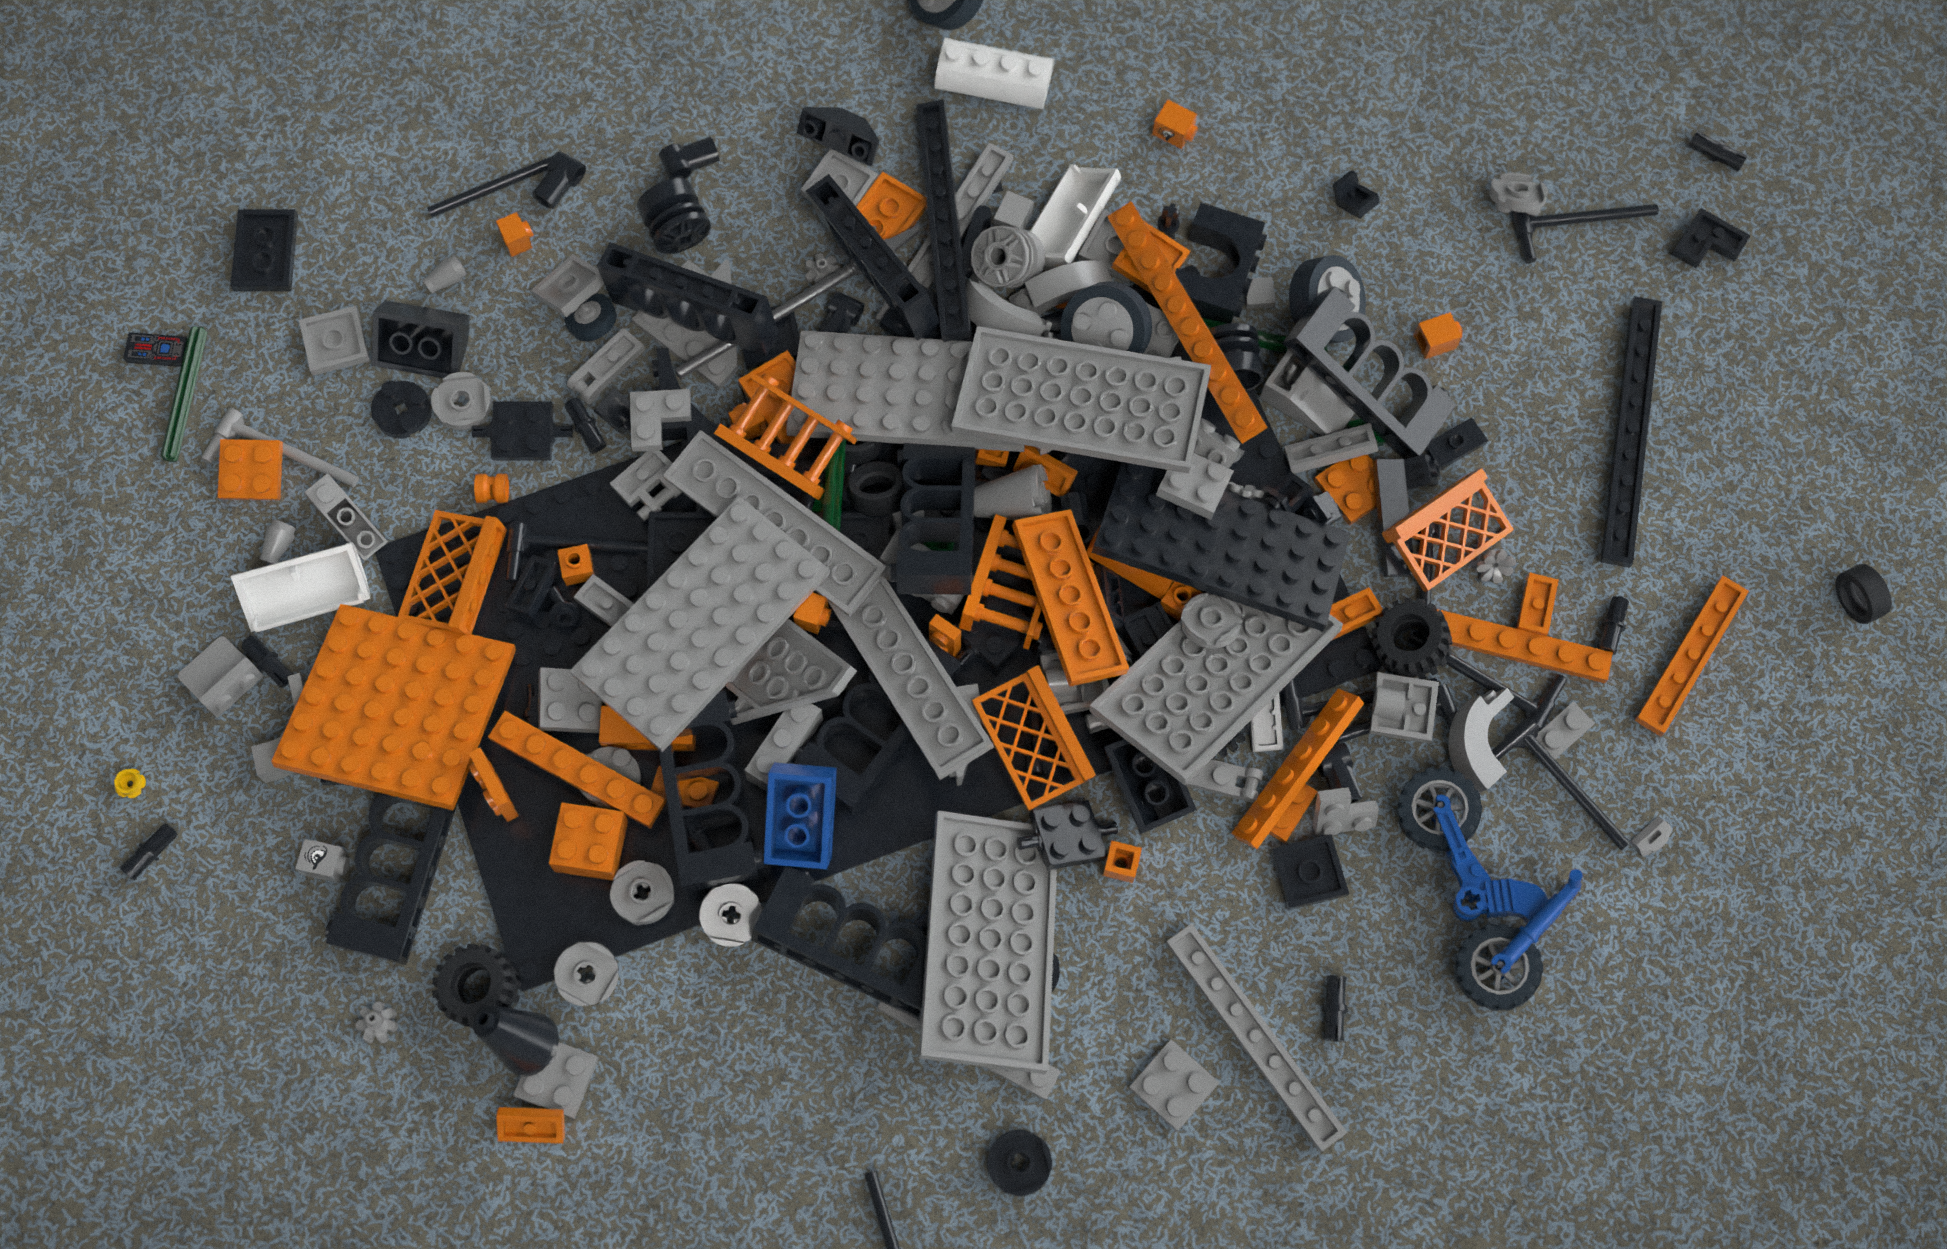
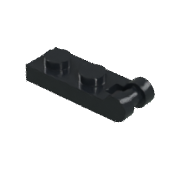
(980, 222)

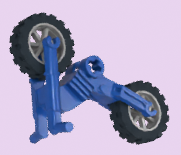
(1492, 898)

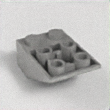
(1305, 397)

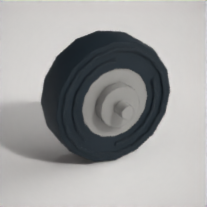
(592, 318)

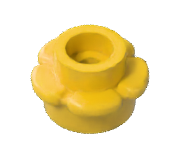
(125, 776)

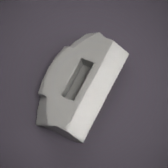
(1652, 837)

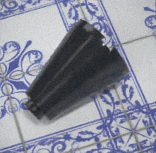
(517, 1037)

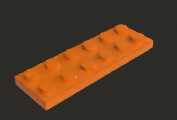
(1070, 597)

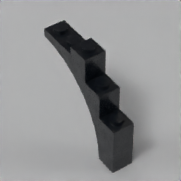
(688, 429)

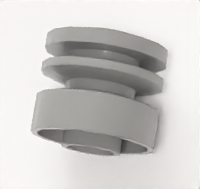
(1007, 256)

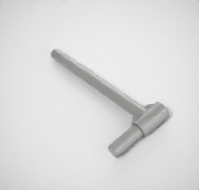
(233, 425)

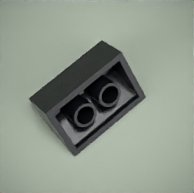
(419, 339)
(1148, 789)

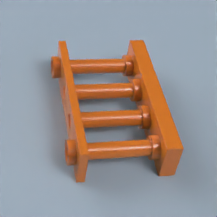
(760, 448)
(983, 586)

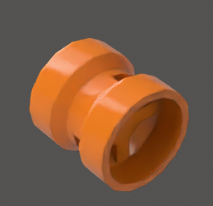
(491, 488)

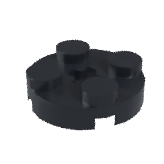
(409, 422)
(1028, 1146)

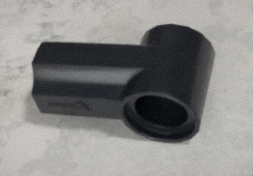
(681, 161)
(561, 175)
(842, 314)
(1078, 504)
(1338, 771)

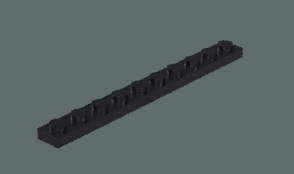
(944, 221)
(1631, 432)

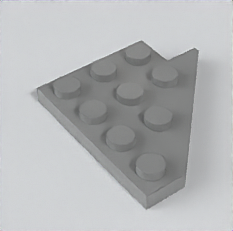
(687, 343)
(788, 674)

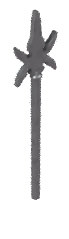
(848, 271)

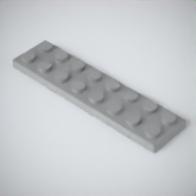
(717, 477)
(915, 681)

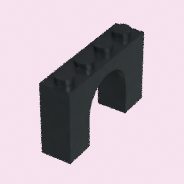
(1238, 239)

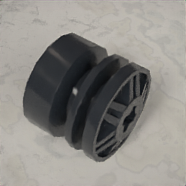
(673, 216)
(1242, 351)

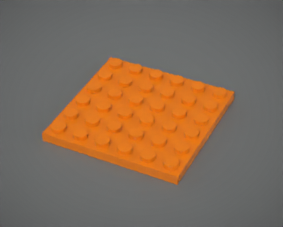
(394, 707)

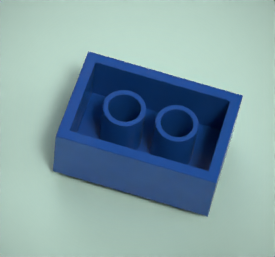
(800, 815)

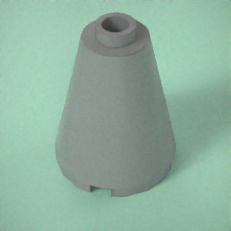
(1014, 495)

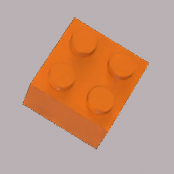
(588, 841)

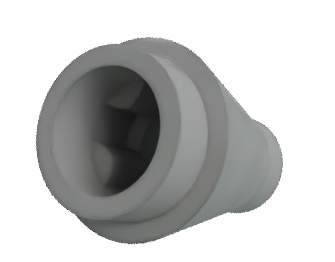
(446, 273)
(276, 541)

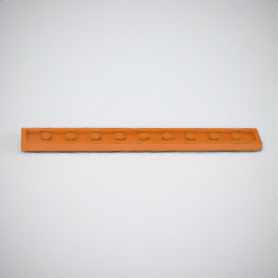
(1187, 322)

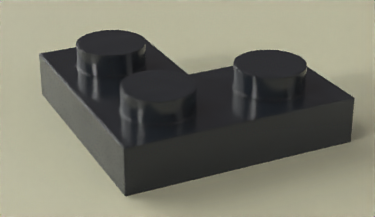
(1709, 232)

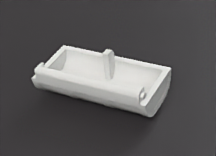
(993, 73)
(1073, 211)
(301, 587)

